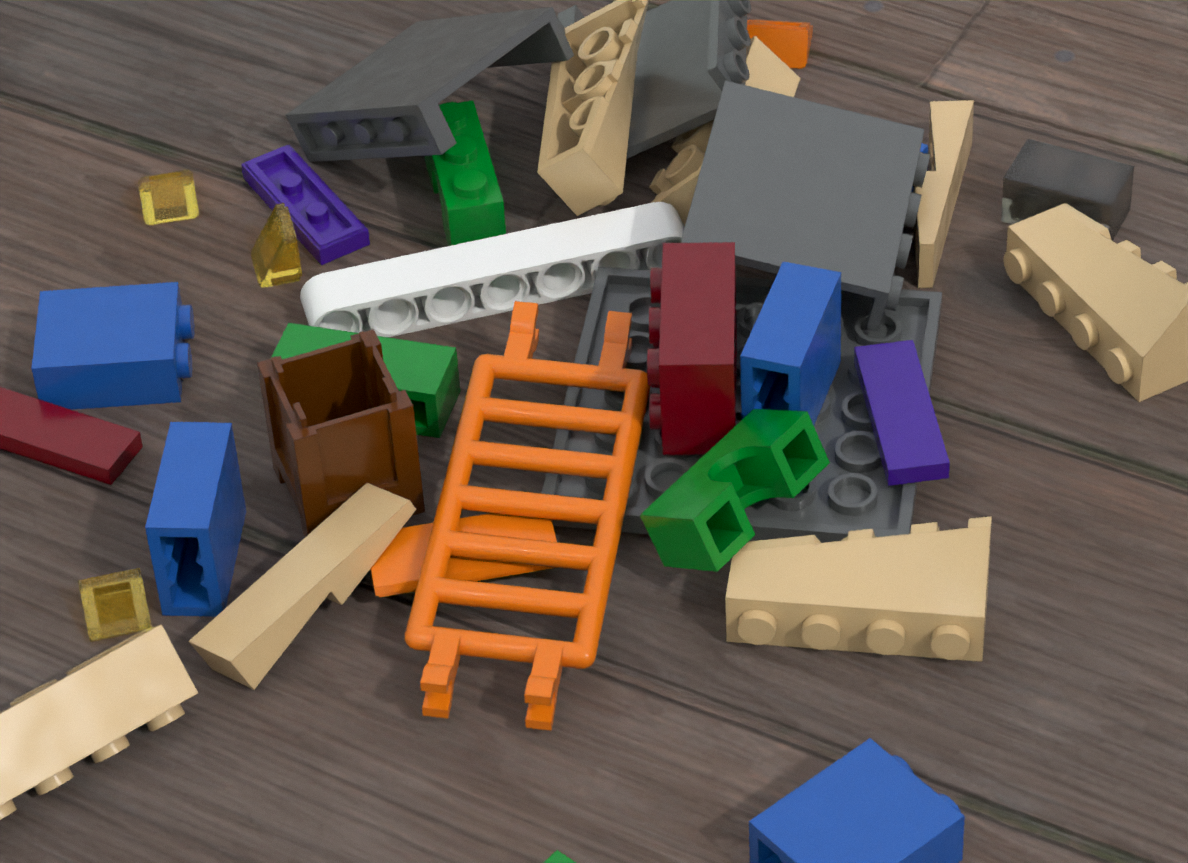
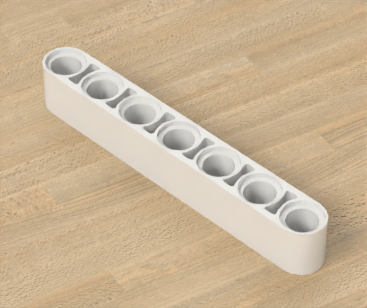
(489, 273)

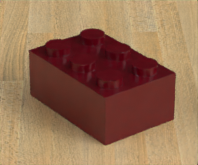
(693, 346)

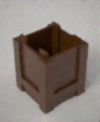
(339, 426)

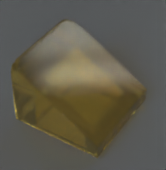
(168, 197)
(276, 250)
(114, 604)

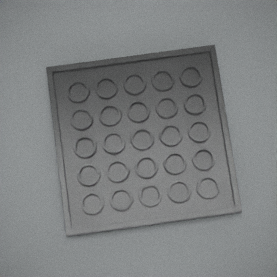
(841, 498)

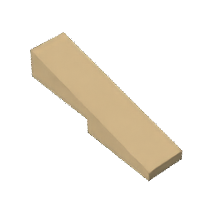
(949, 151)
(326, 564)

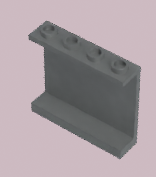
(682, 66)
(393, 95)
(810, 190)

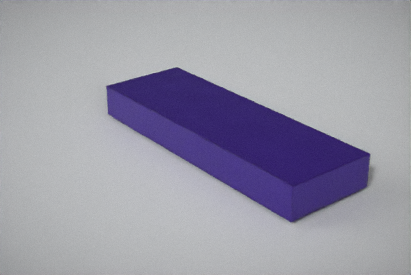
(318, 215)
(901, 413)

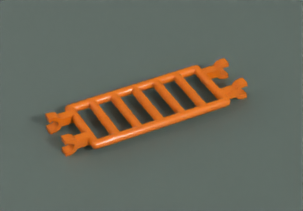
(589, 607)

